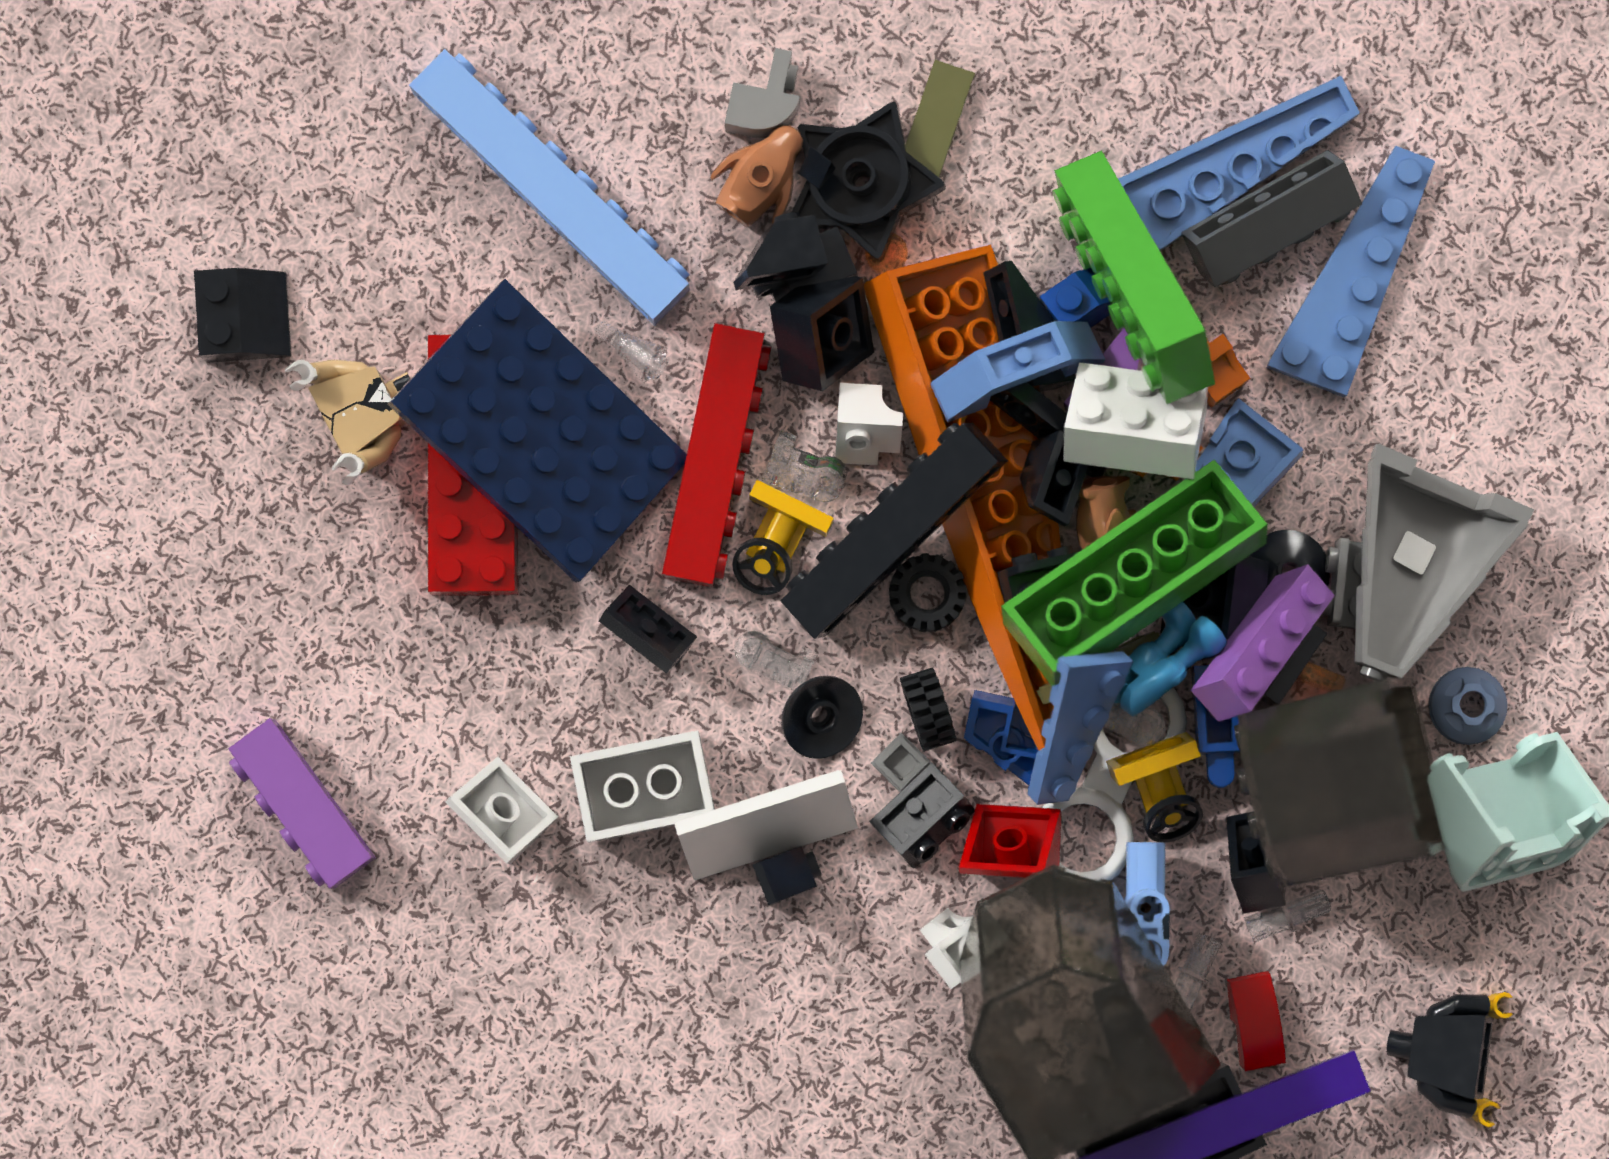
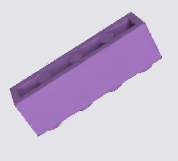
(1263, 643)
(301, 803)

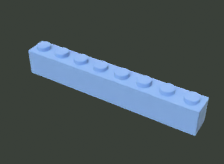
(550, 187)

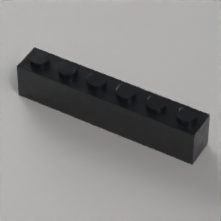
(893, 529)

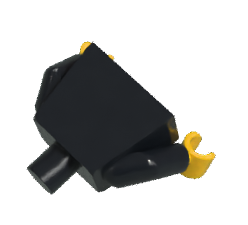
(1452, 1052)

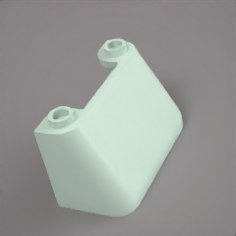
(1514, 812)

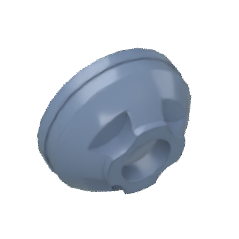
(1446, 710)

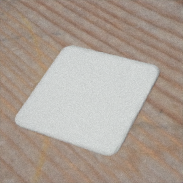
(1414, 552)

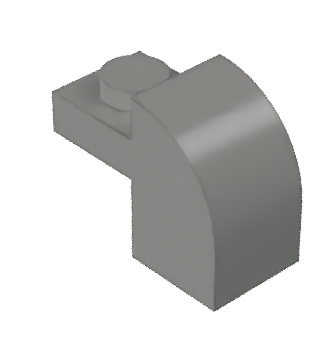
(759, 110)

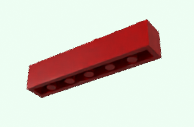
(714, 456)

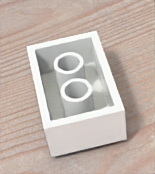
(1128, 427)
(641, 786)

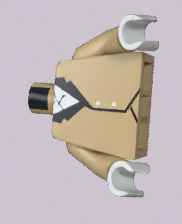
(355, 410)

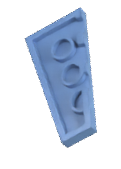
(1079, 713)

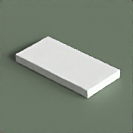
(766, 825)

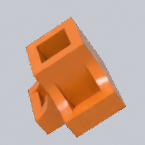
(1227, 371)

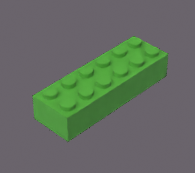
(1133, 278)
(1136, 571)

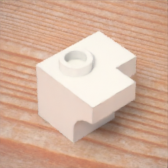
(865, 425)
(947, 937)

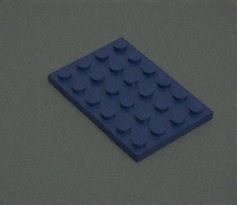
(539, 430)

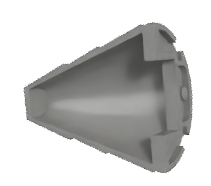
(1406, 611)

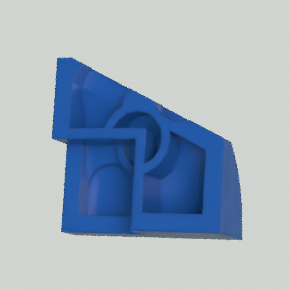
(1000, 731)

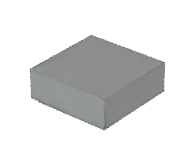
(900, 762)

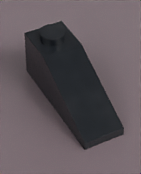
(1018, 311)

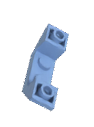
(1013, 362)

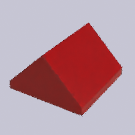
(1011, 841)

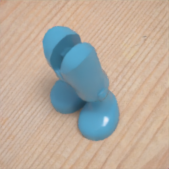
(1155, 672)

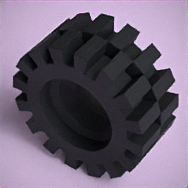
(927, 566)
(928, 709)

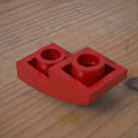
(1257, 1021)

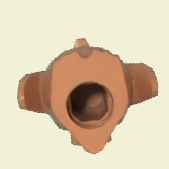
(759, 176)
(1101, 507)

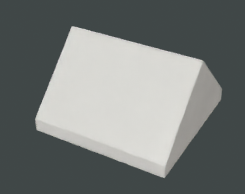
(502, 810)

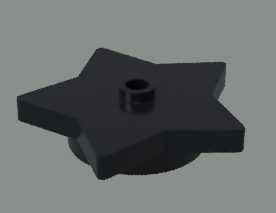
(895, 184)

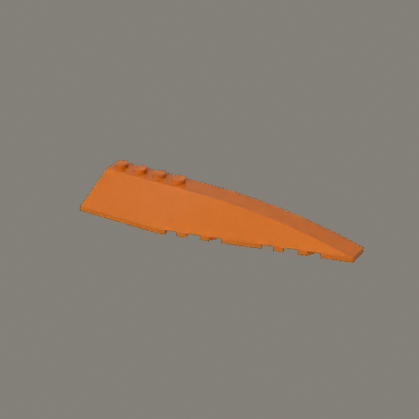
(928, 323)

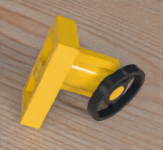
(777, 537)
(1161, 785)

